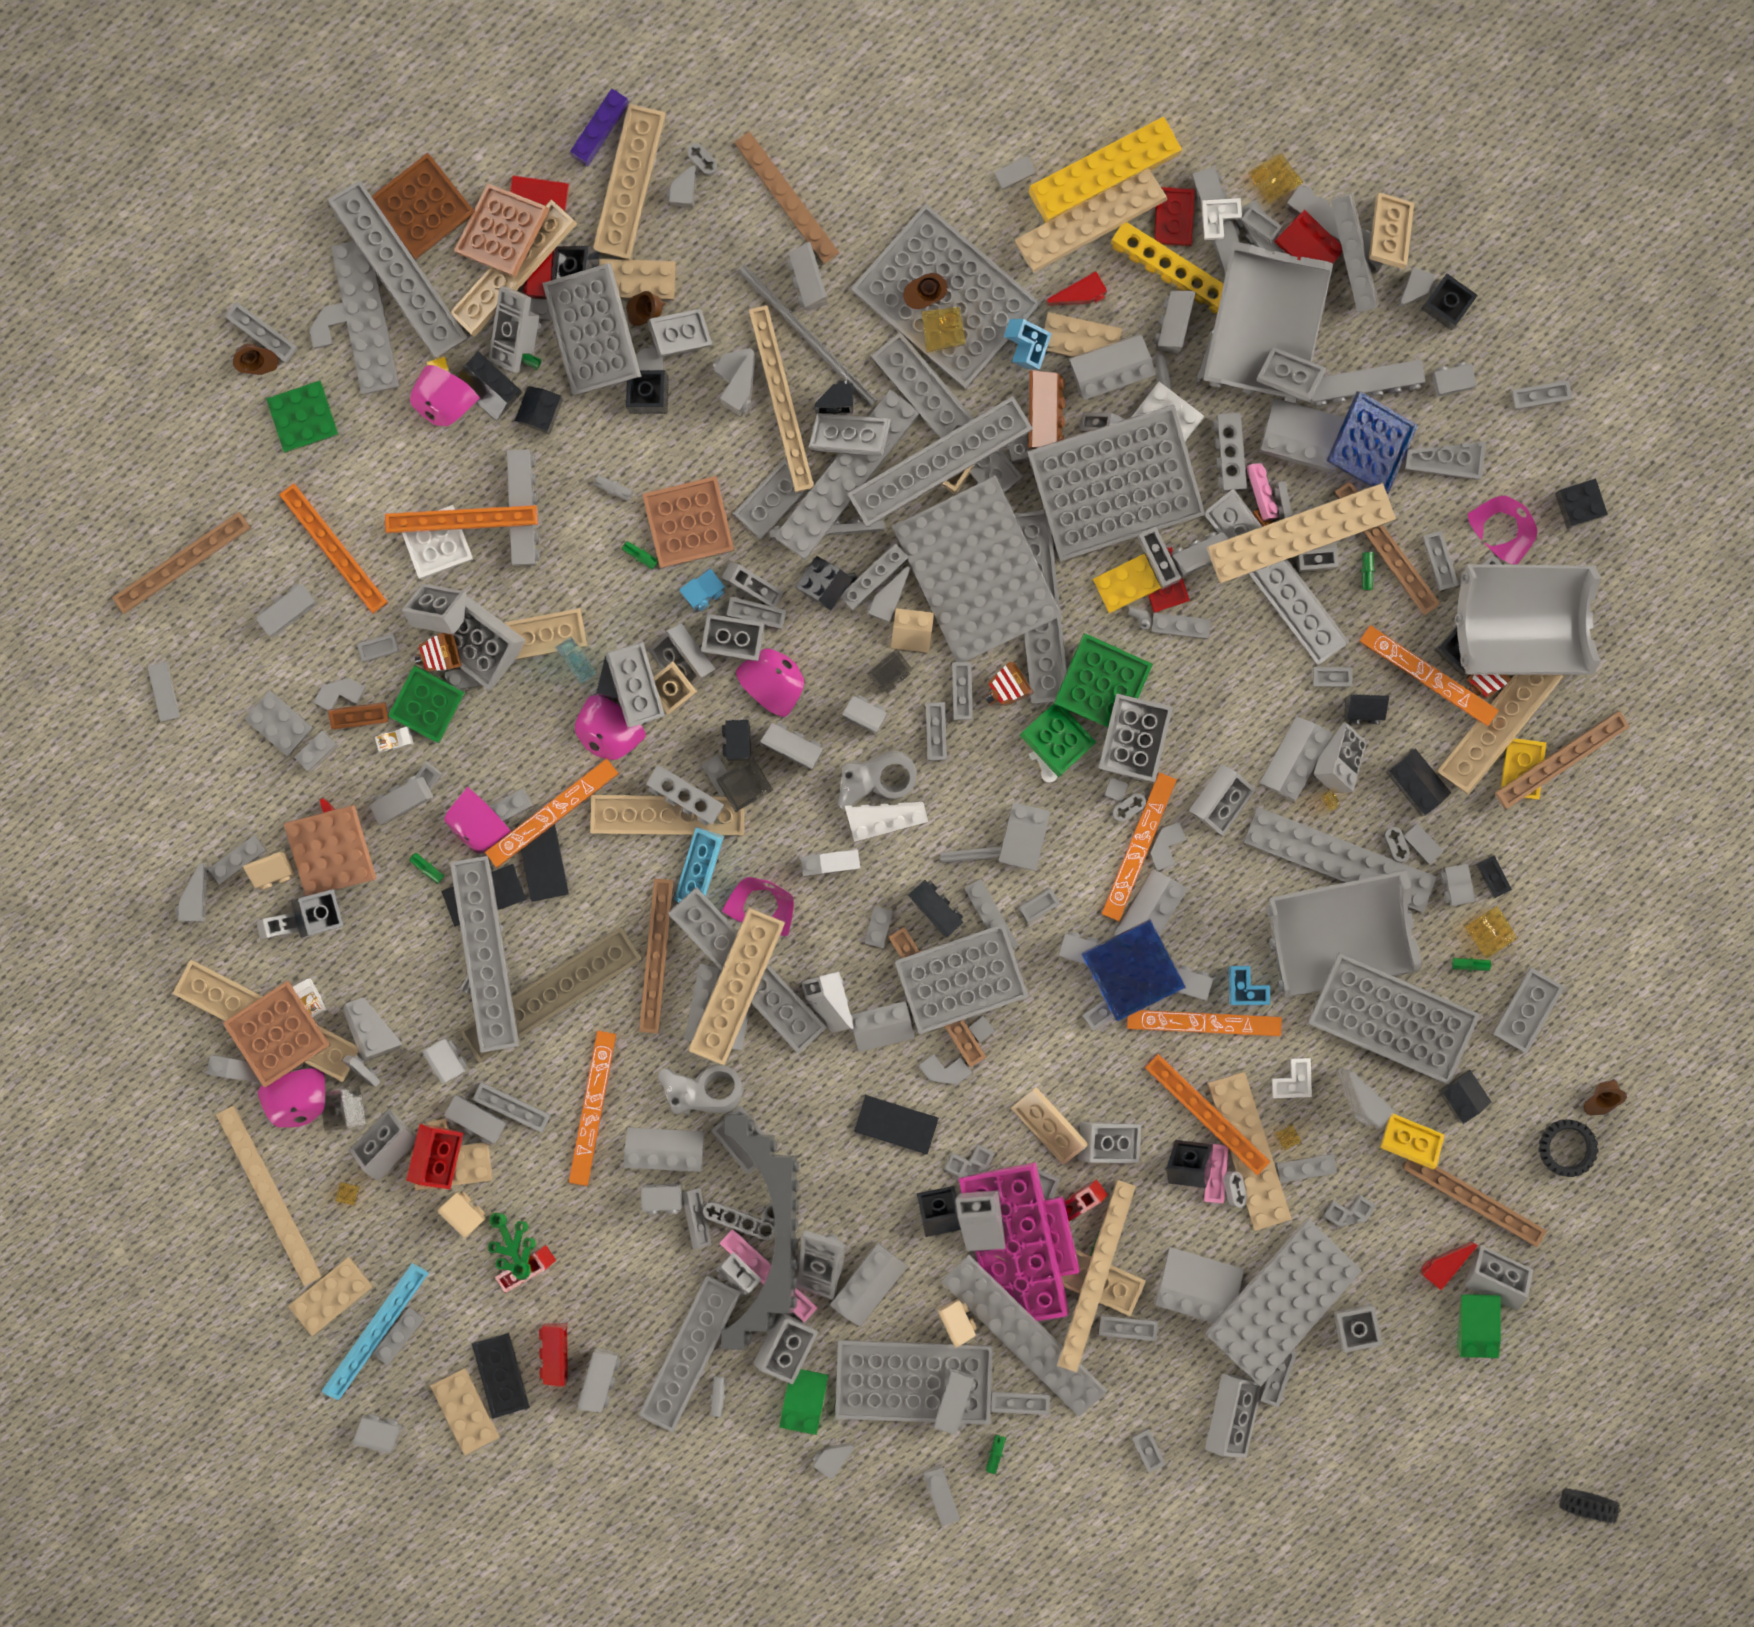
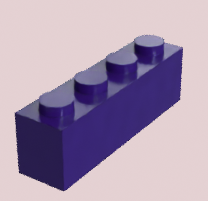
(599, 127)

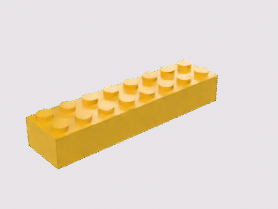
(1105, 169)

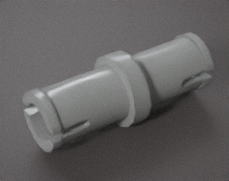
(613, 488)
(718, 1396)

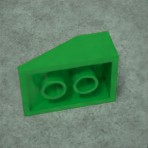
(1479, 1326)
(804, 1402)

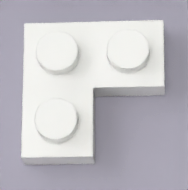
(1215, 212)
(1298, 1085)

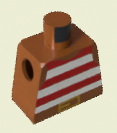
(438, 653)
(1486, 684)
(1008, 686)

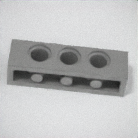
(1230, 422)
(874, 577)
(713, 807)

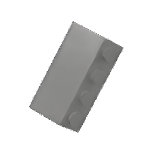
(1112, 367)
(1296, 758)
(1155, 901)
(664, 1149)
(868, 1284)
(1233, 1416)

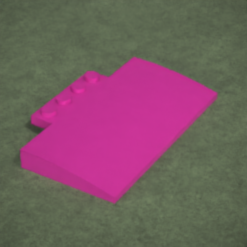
(1035, 1239)

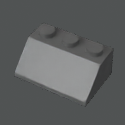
(807, 277)
(1174, 321)
(1196, 555)
(436, 609)
(733, 637)
(681, 649)
(792, 745)
(1222, 799)
(882, 1026)
(383, 1145)
(1500, 1276)
(785, 1348)
(599, 1380)

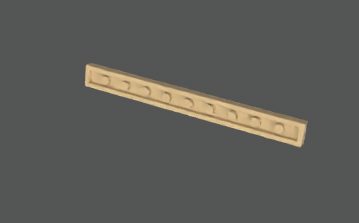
(781, 399)
(269, 1195)
(1096, 1276)

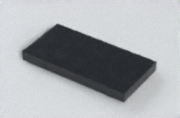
(545, 867)
(507, 891)
(896, 1124)
(500, 1375)

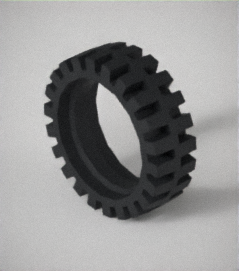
(1591, 1144)
(1589, 1506)

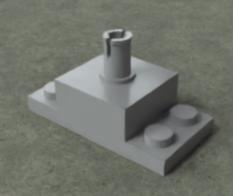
(513, 329)
(820, 1264)

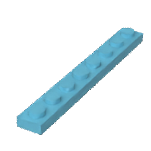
(375, 1331)

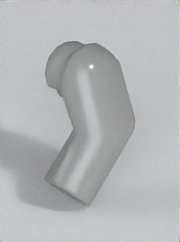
(1142, 617)

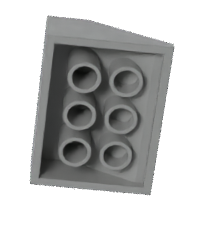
(1300, 435)
(485, 644)
(1135, 738)
(705, 984)
(1367, 1105)
(1197, 1285)

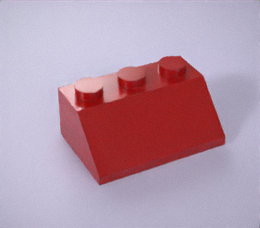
(1309, 239)
(434, 1156)
(554, 1354)

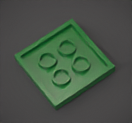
(302, 416)
(426, 704)
(1057, 739)

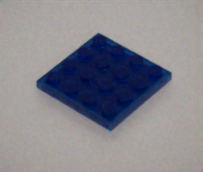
(1372, 442)
(1133, 970)

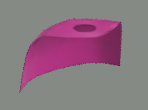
(446, 392)
(1514, 550)
(772, 690)
(606, 718)
(477, 821)
(737, 899)
(296, 1089)

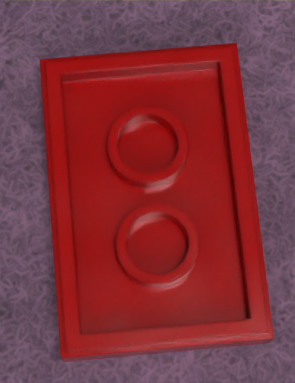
(541, 190)
(1175, 217)
(1169, 596)

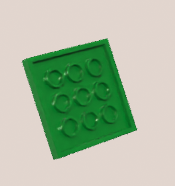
(1096, 676)

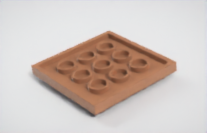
(501, 230)
(688, 522)
(330, 850)
(276, 1034)

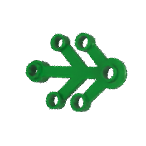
(512, 1247)

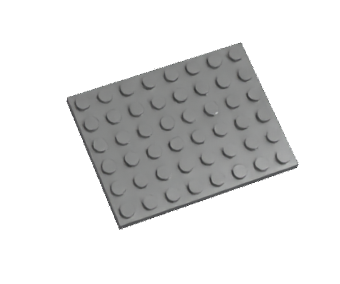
(974, 284)
(1116, 482)
(977, 570)

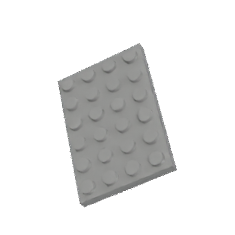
(591, 329)
(961, 979)

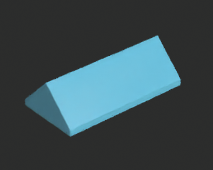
(699, 863)

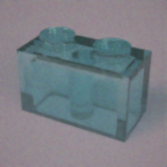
(575, 660)

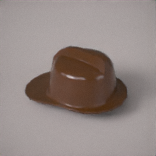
(925, 291)
(643, 307)
(255, 360)
(1605, 1098)

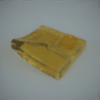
(1275, 178)
(943, 329)
(1491, 932)

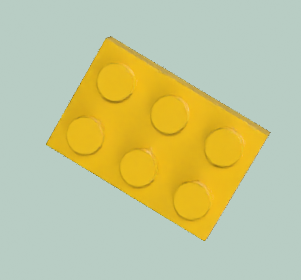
(1127, 583)
(1521, 757)
(1412, 1141)

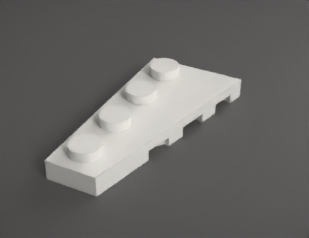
(877, 820)

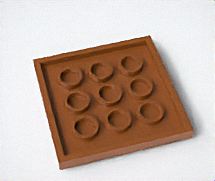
(422, 205)

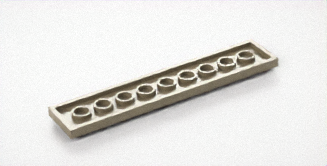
(564, 986)

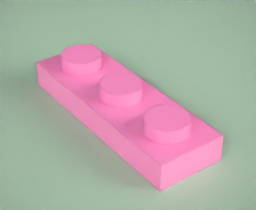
(1262, 492)
(1215, 1188)

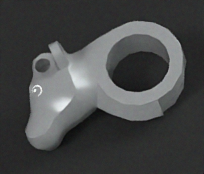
(863, 778)
(690, 1093)

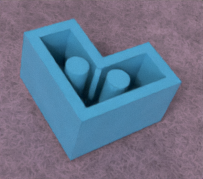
(1031, 343)
(702, 590)
(1241, 990)

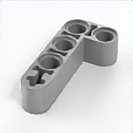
(740, 1217)

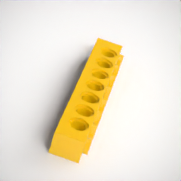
(1176, 263)

